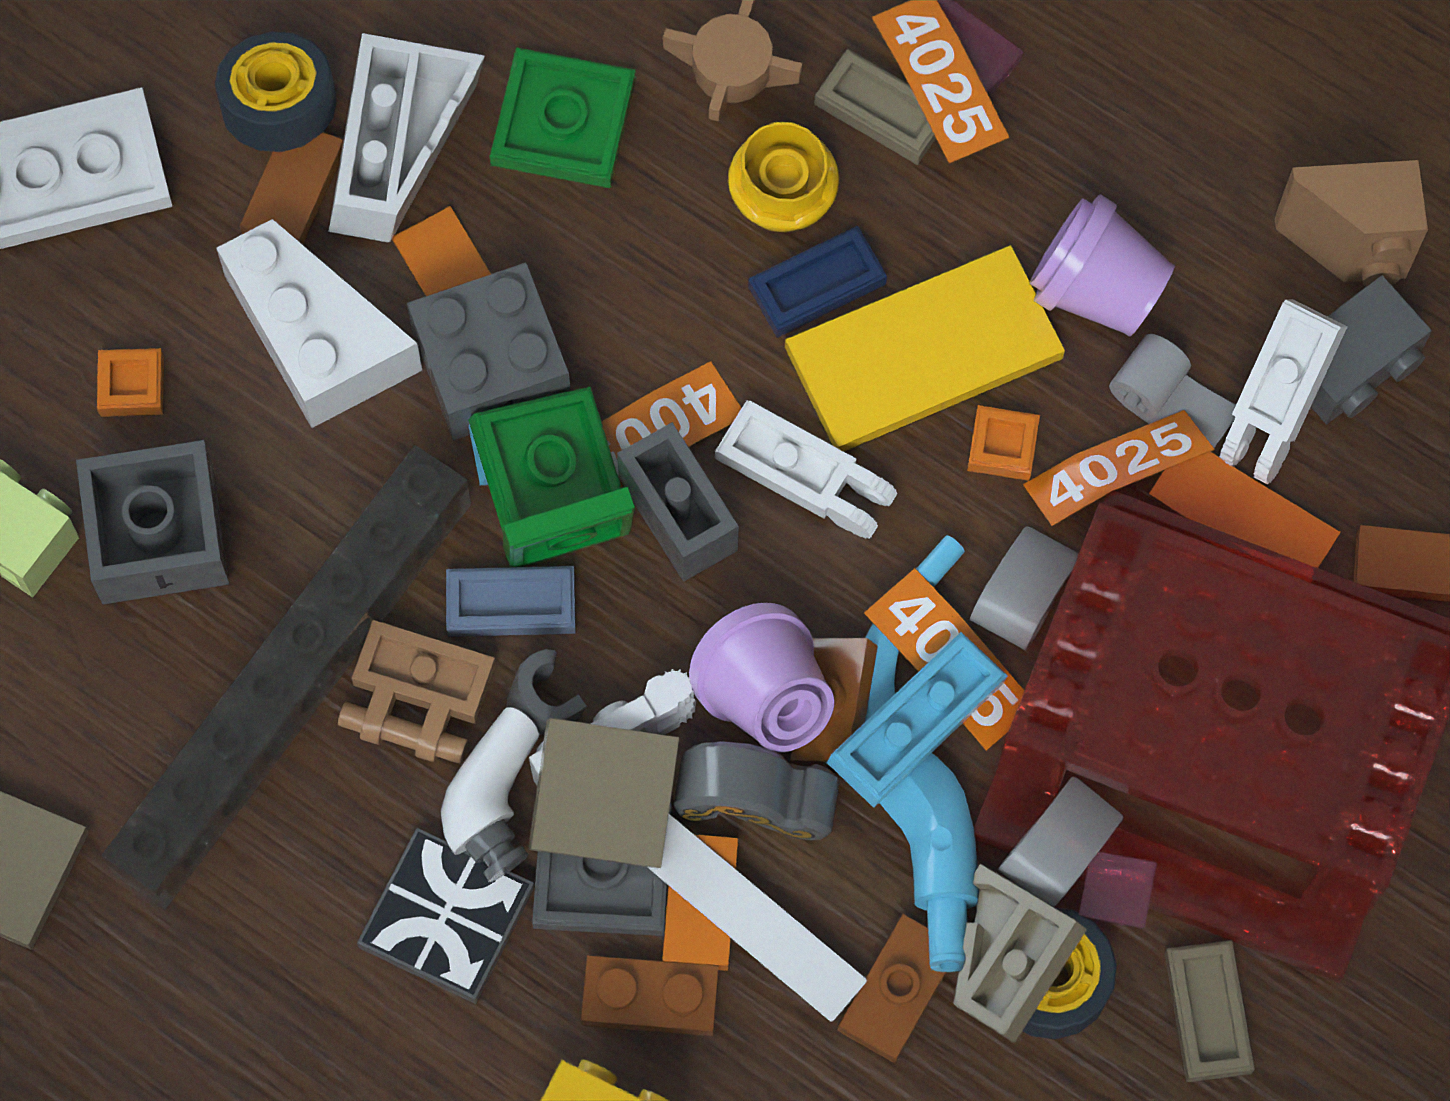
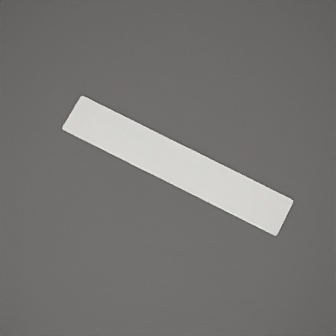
(756, 922)

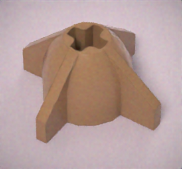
(732, 58)

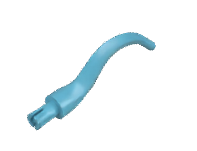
(932, 809)

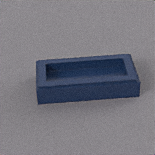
(817, 281)

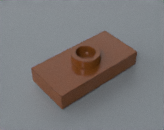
(849, 674)
(894, 992)

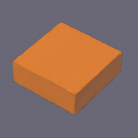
(130, 382)
(1003, 442)

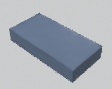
(510, 601)

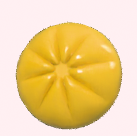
(783, 177)

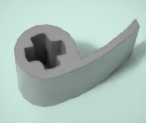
(1157, 386)
(1024, 587)
(1061, 843)

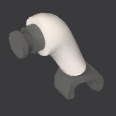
(477, 797)

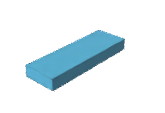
(917, 719)

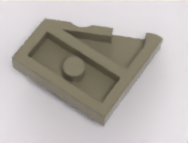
(1011, 954)

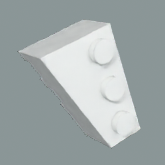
(395, 128)
(314, 324)

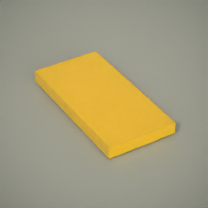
(924, 349)

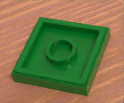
(563, 117)
(544, 454)
(568, 528)

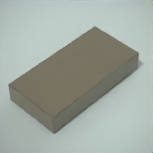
(876, 106)
(1209, 1011)

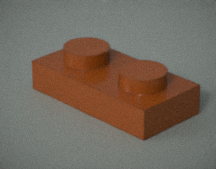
(649, 995)

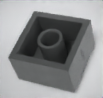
(487, 346)
(152, 522)

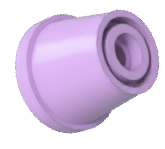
(1101, 269)
(763, 676)

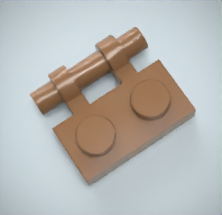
(422, 673)

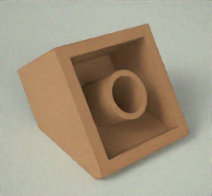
(1356, 217)

